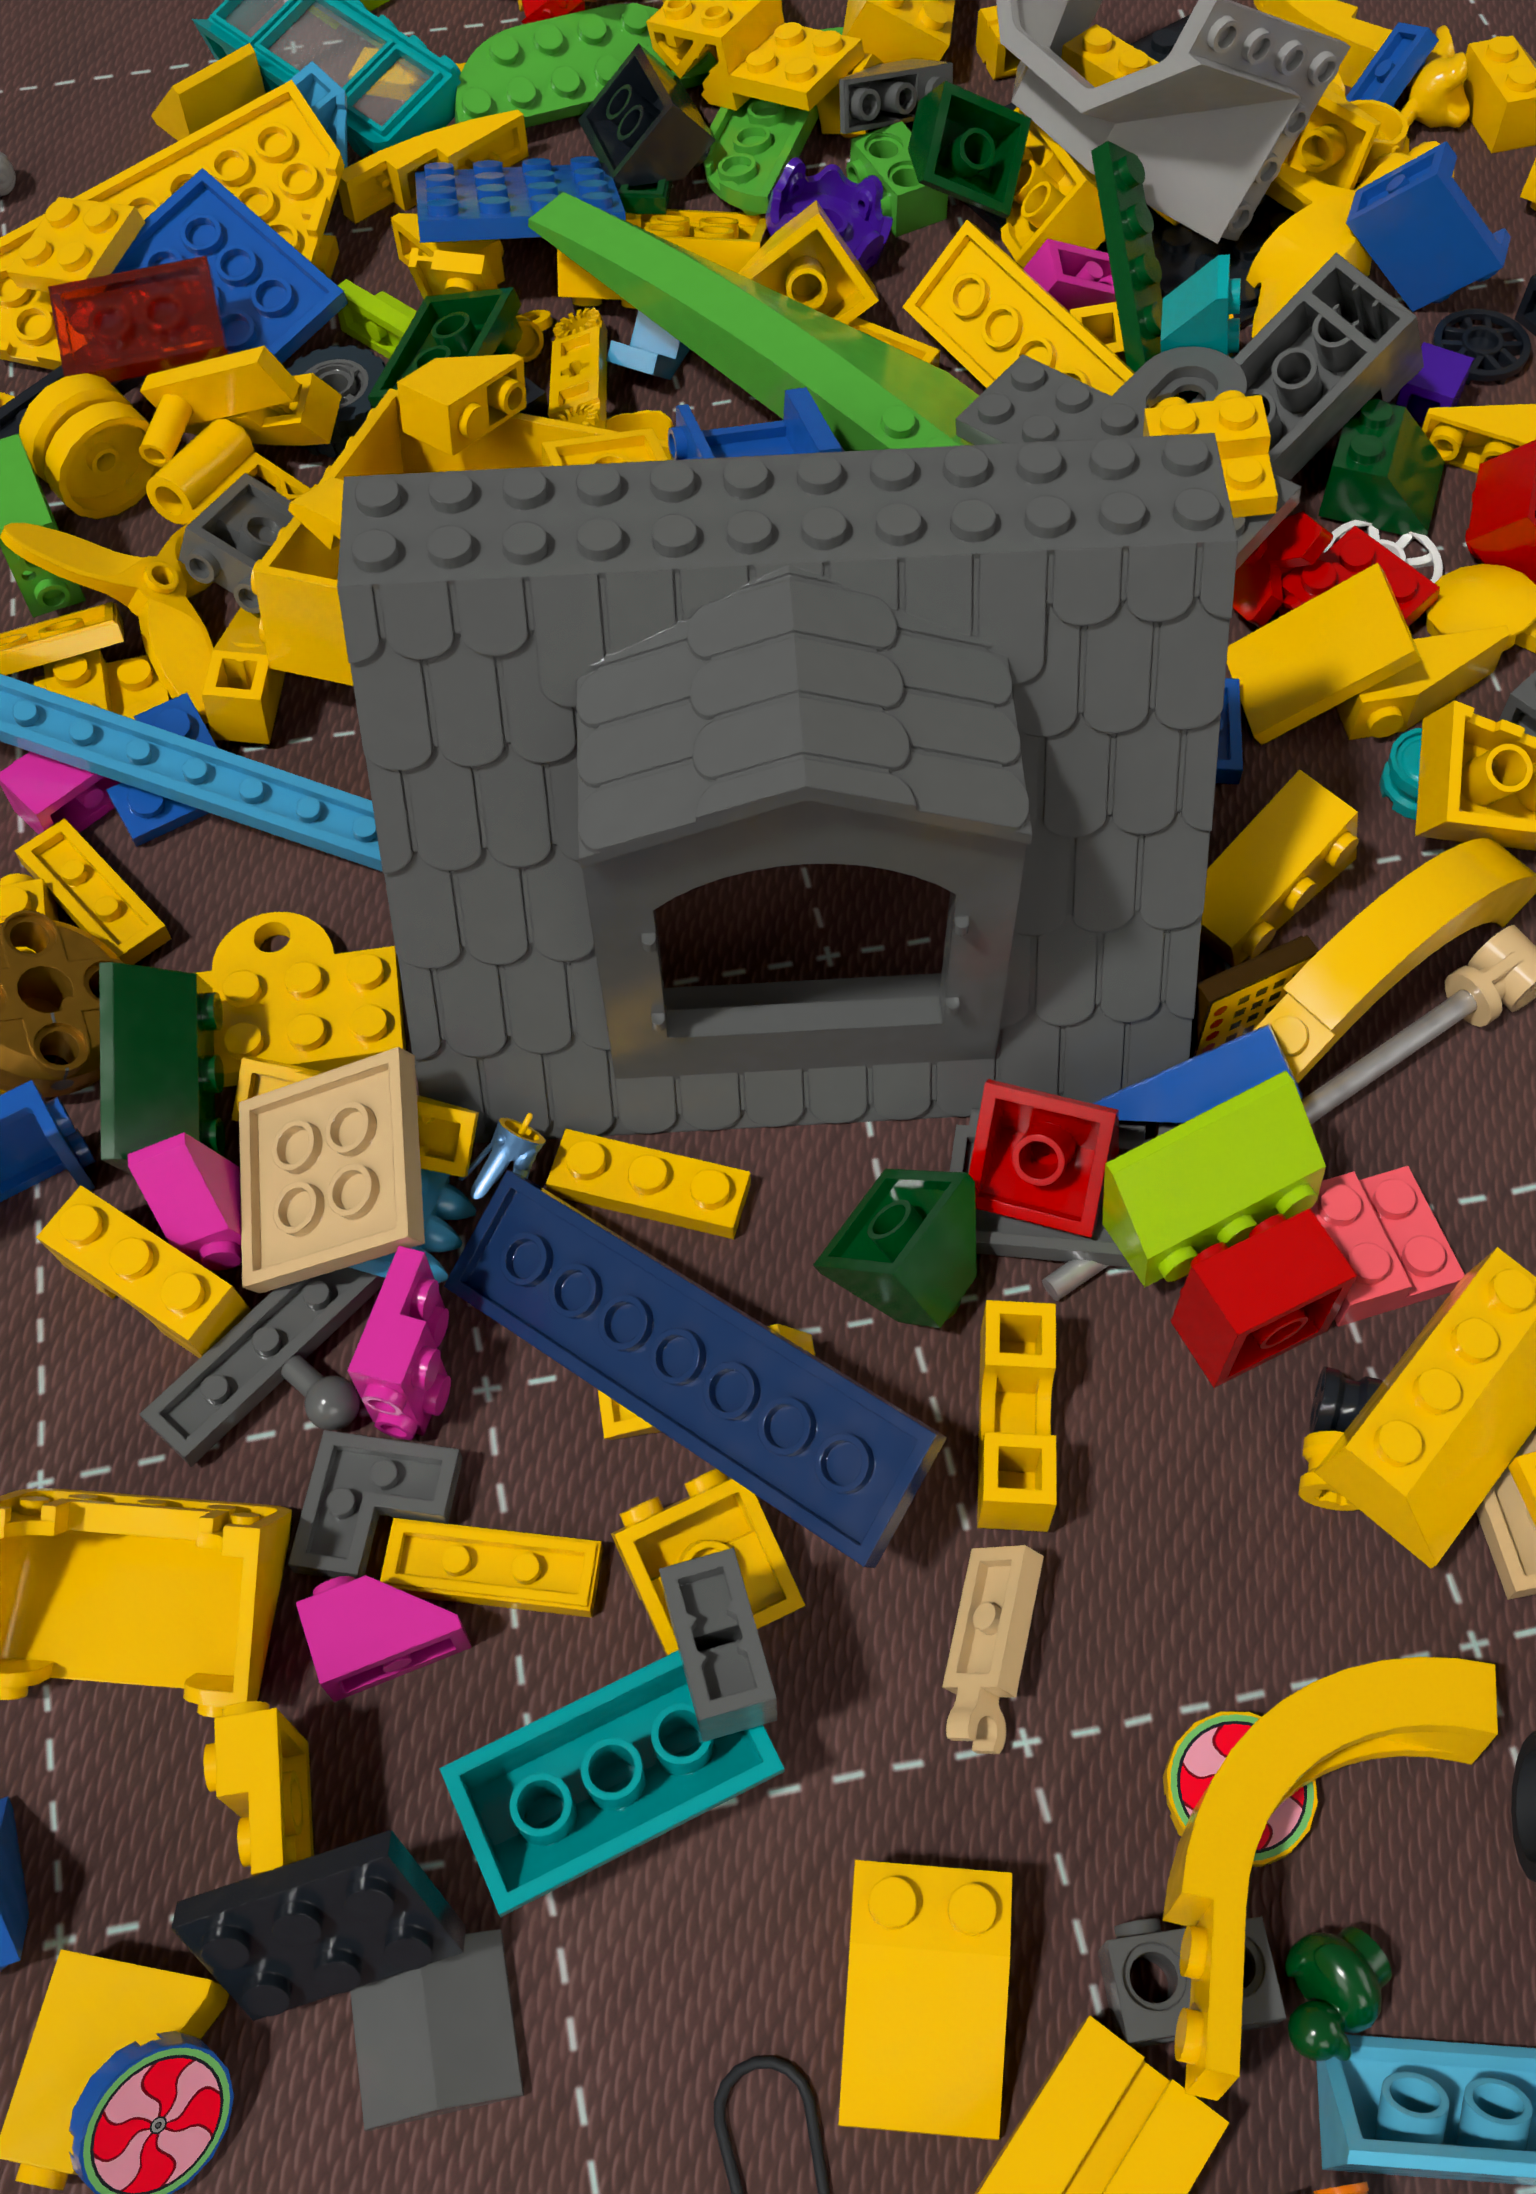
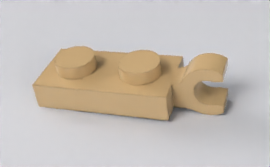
(990, 1642)

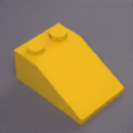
(926, 2000)

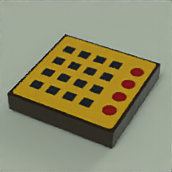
(1245, 994)

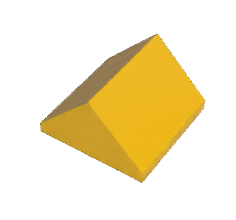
(210, 94)

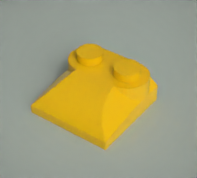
(1334, 140)

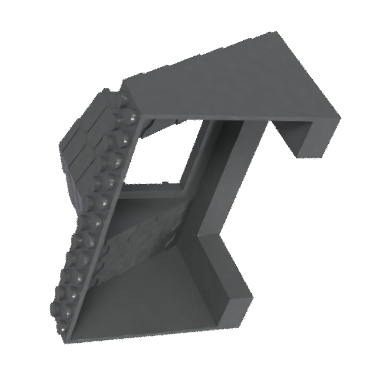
(787, 663)

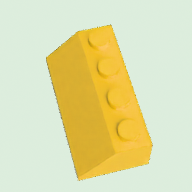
(1446, 1413)

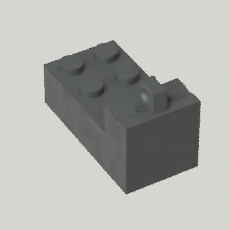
(1327, 359)

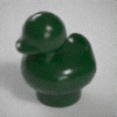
(1343, 1990)

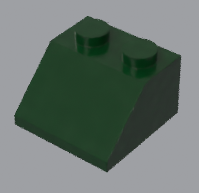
(968, 147)
(1383, 471)

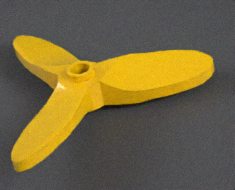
(149, 586)

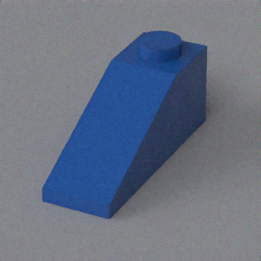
(1202, 1080)

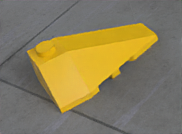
(1051, 200)

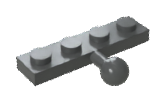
(257, 1357)

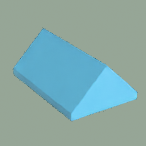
(1430, 2110)

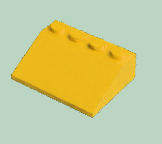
(715, 235)

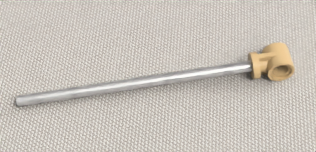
(1495, 975)

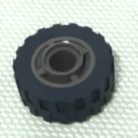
(352, 375)

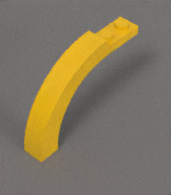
(1392, 936)
(1343, 1719)

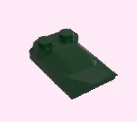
(453, 327)

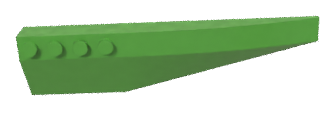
(762, 338)

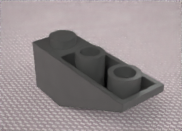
(888, 92)

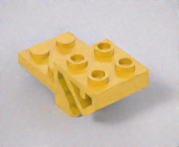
(754, 51)

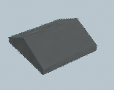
(438, 2037)

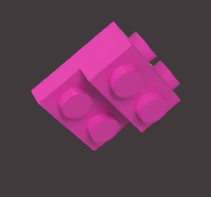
(398, 1356)

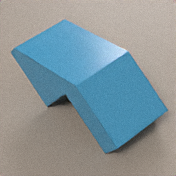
(650, 350)

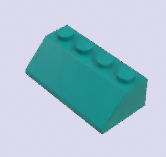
(597, 1782)

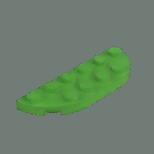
(557, 64)
(754, 149)

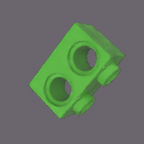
(904, 199)

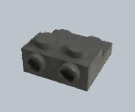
(233, 535)

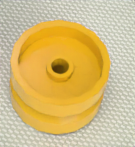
(87, 445)

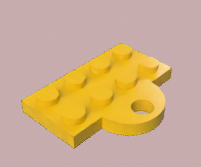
(304, 999)

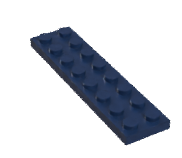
(697, 1368)

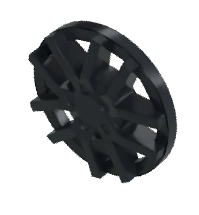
(1487, 346)

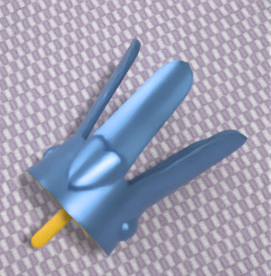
(510, 1142)

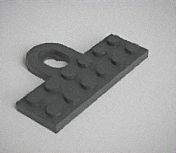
(1045, 405)

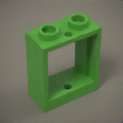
(25, 502)

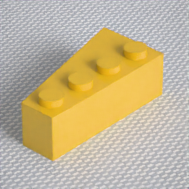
(1476, 779)

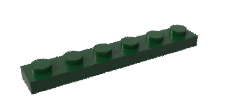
(1130, 251)

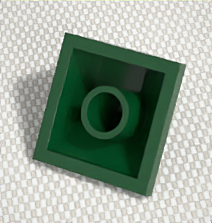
(908, 1246)

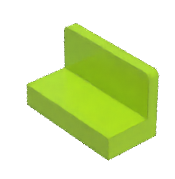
(374, 320)

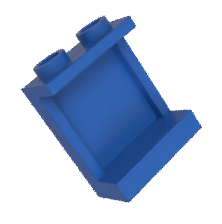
(1426, 230)
(798, 433)
(38, 1142)

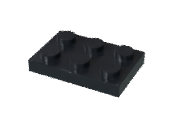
(320, 1926)

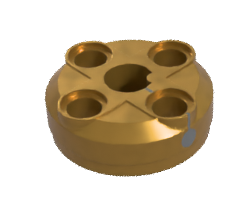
(49, 1004)

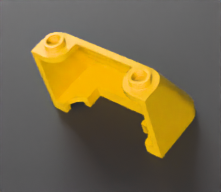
(139, 1592)

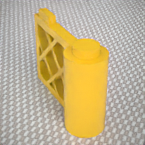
(209, 468)

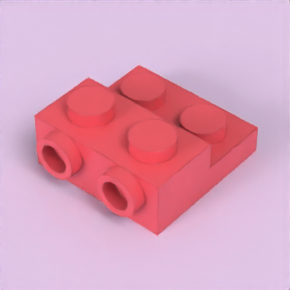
(1387, 1240)

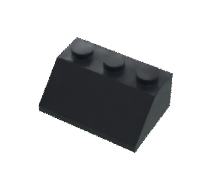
(646, 124)

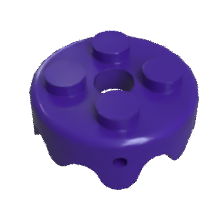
(849, 206)

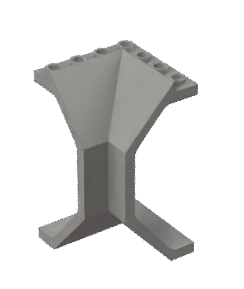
(1201, 121)

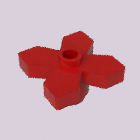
(1258, 580)

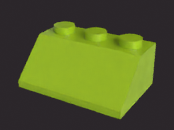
(1212, 1180)

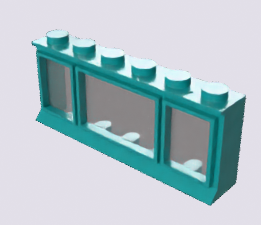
(388, 78)

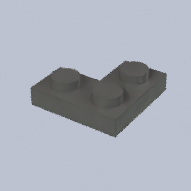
(356, 1483)

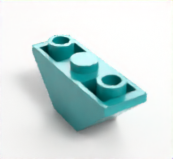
(1200, 311)

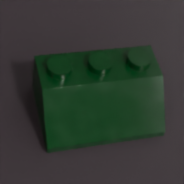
(157, 1059)

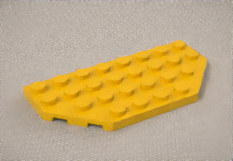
(264, 153)

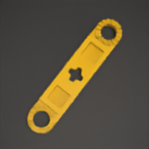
(579, 370)

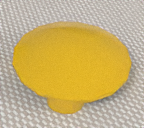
(1481, 599)

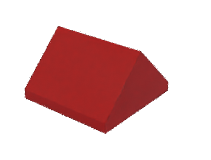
(1042, 1157)

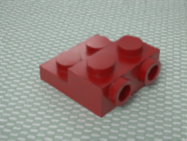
(1349, 557)

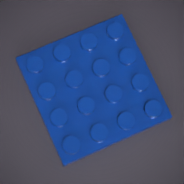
(499, 200)
(260, 280)

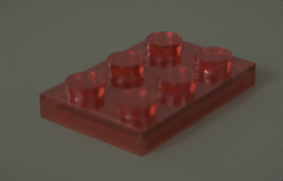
(139, 320)

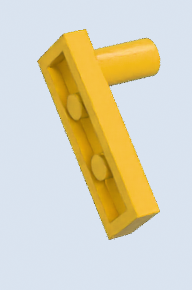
(210, 392)

